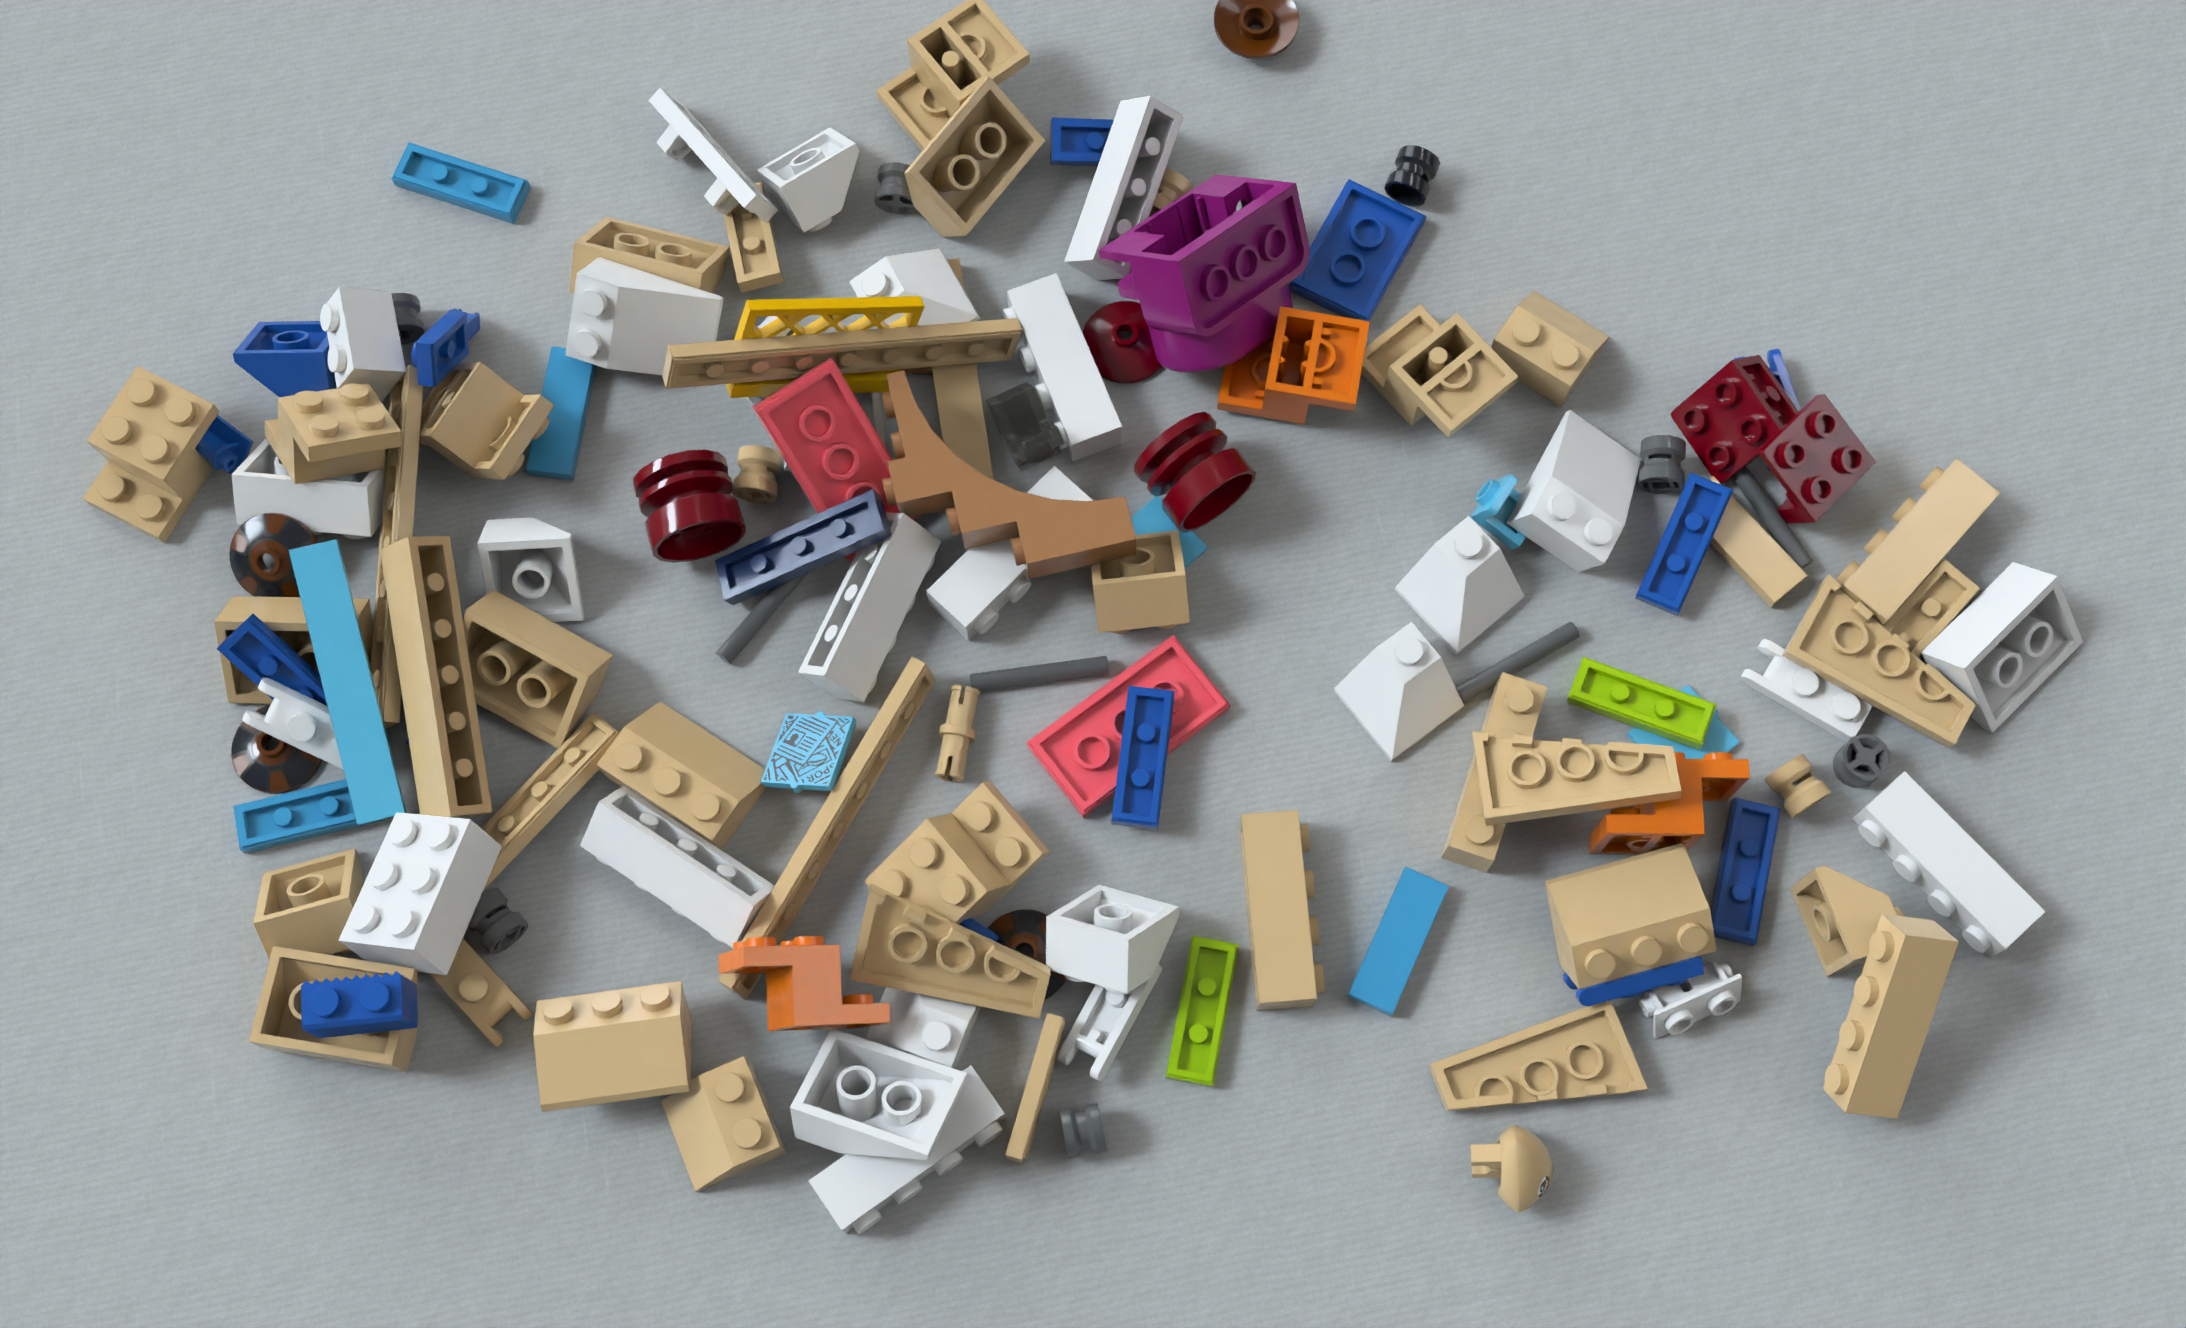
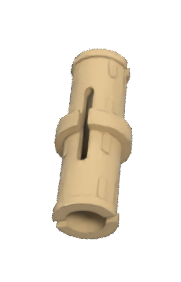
(957, 733)

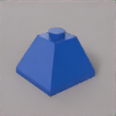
(287, 357)

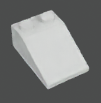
(631, 316)
(1578, 495)
(874, 1099)

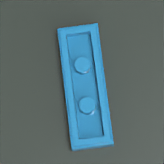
(461, 183)
(569, 388)
(295, 816)
(1398, 941)

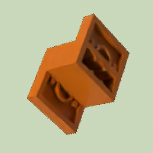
(1305, 363)
(1671, 821)
(803, 984)

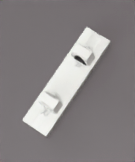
(688, 134)

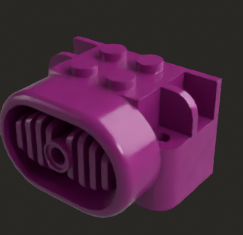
(1212, 272)

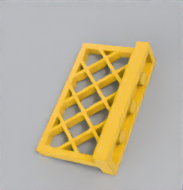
(832, 312)

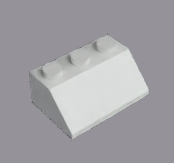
(331, 505)
(2006, 642)

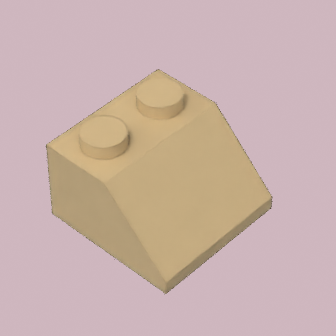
(1548, 347)
(1143, 587)
(309, 903)
(1840, 916)
(723, 1124)

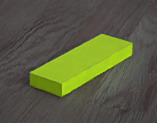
(1641, 703)
(1202, 1011)

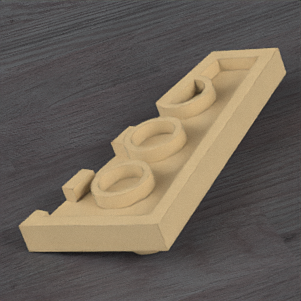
(1863, 658)
(1555, 778)
(934, 957)
(1551, 1061)

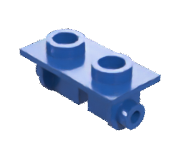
(224, 446)

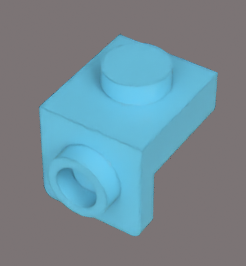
(1495, 506)

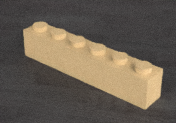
(435, 677)

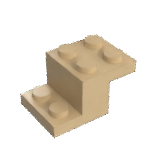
(948, 65)
(1436, 370)
(482, 421)
(332, 433)
(150, 454)
(964, 858)

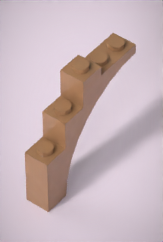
(1042, 531)

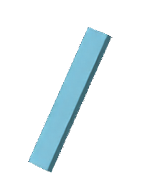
(347, 681)

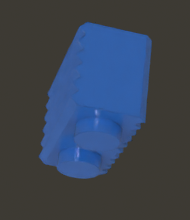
(359, 1005)

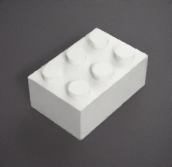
(421, 892)

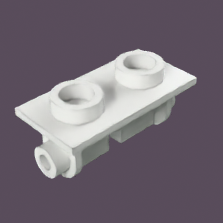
(1709, 994)

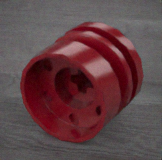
(1194, 472)
(689, 505)

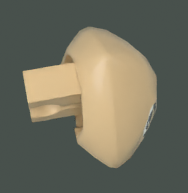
(1519, 1162)

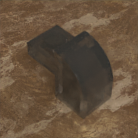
(1025, 426)

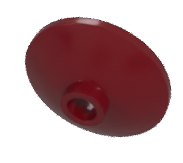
(1117, 358)

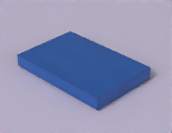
(1357, 252)

